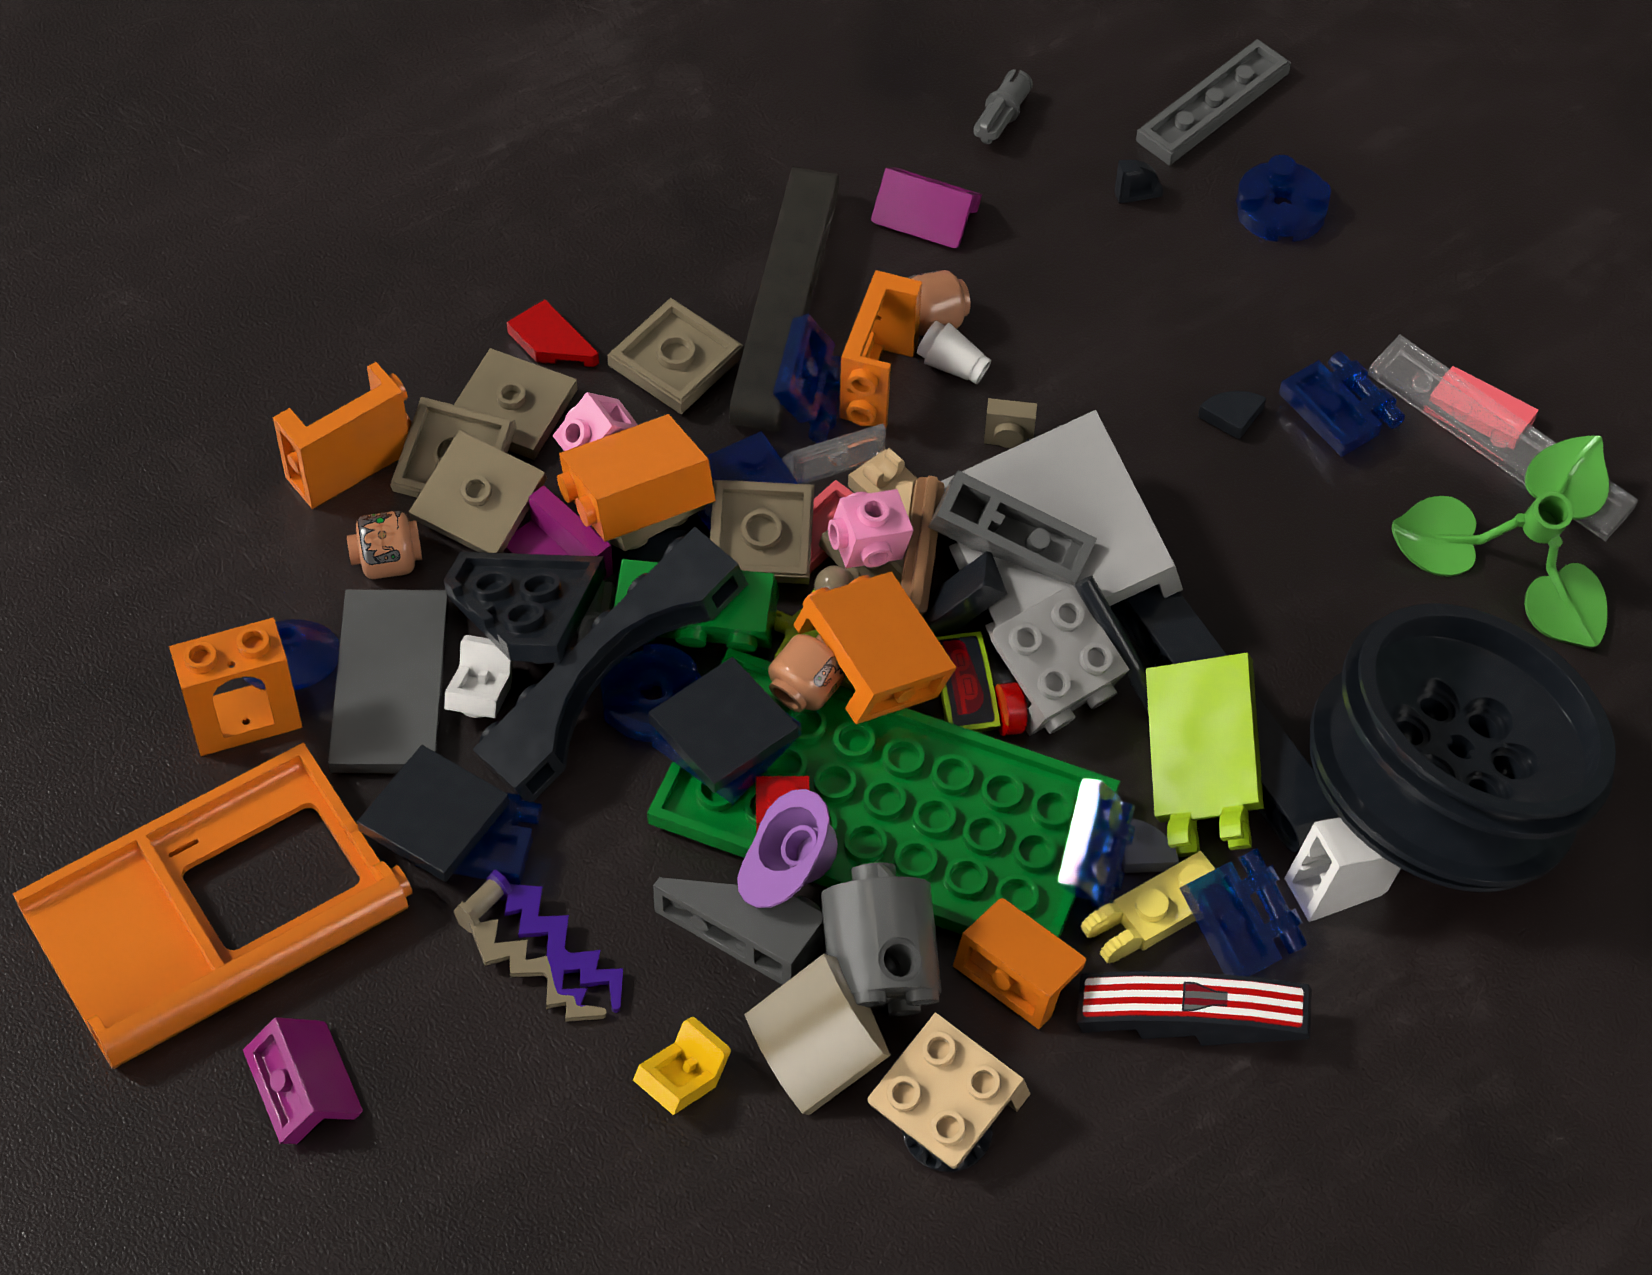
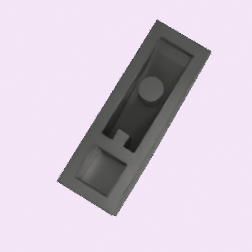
(1010, 529)
(770, 940)

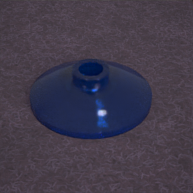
(309, 650)

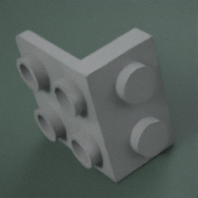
(1059, 659)

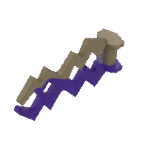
(558, 961)

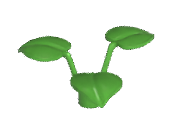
(1567, 485)

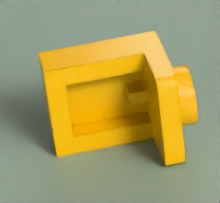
(684, 1068)

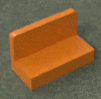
(1017, 961)

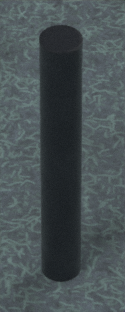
(1105, 617)

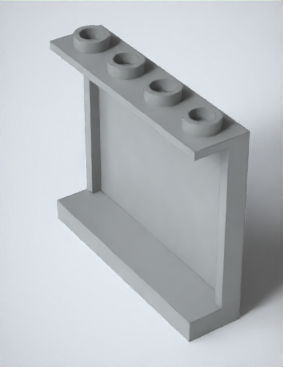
(1084, 483)

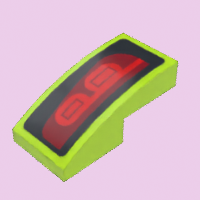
(970, 691)

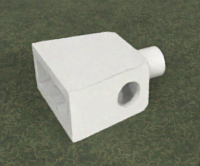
(1336, 871)

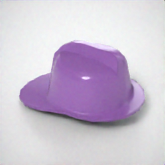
(789, 850)

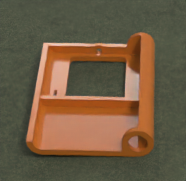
(140, 945)

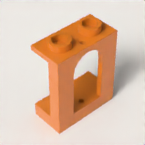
(885, 322)
(222, 718)

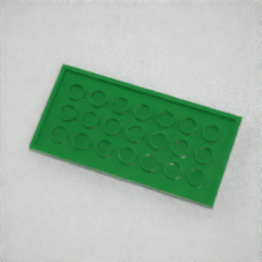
(914, 794)

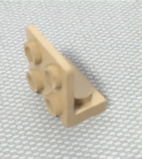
(947, 1091)

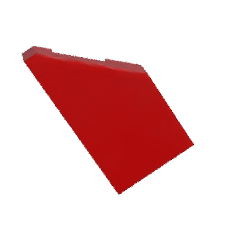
(550, 337)

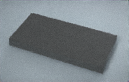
(388, 679)

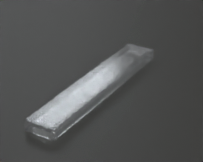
(1480, 421)

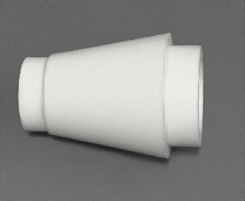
(953, 353)

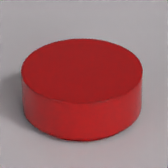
(1011, 708)

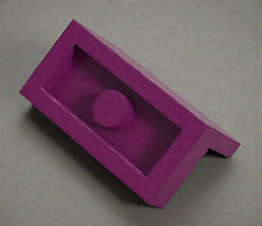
(924, 207)
(557, 531)
(300, 1077)

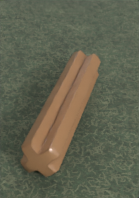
(922, 546)

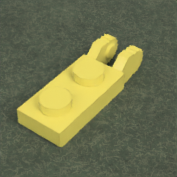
(1148, 911)

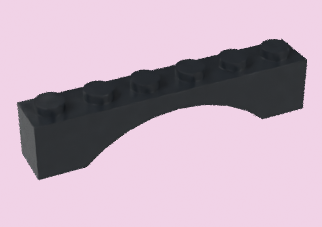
(683, 589)

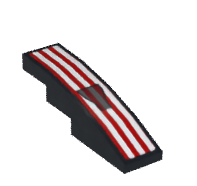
(1203, 1005)

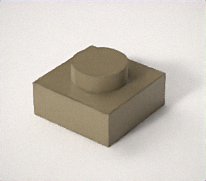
(1009, 422)

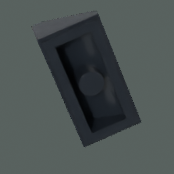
(964, 596)

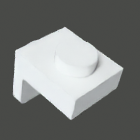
(480, 679)

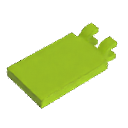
(1204, 748)

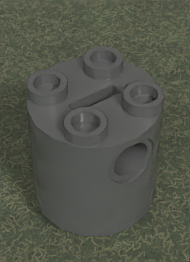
(884, 938)

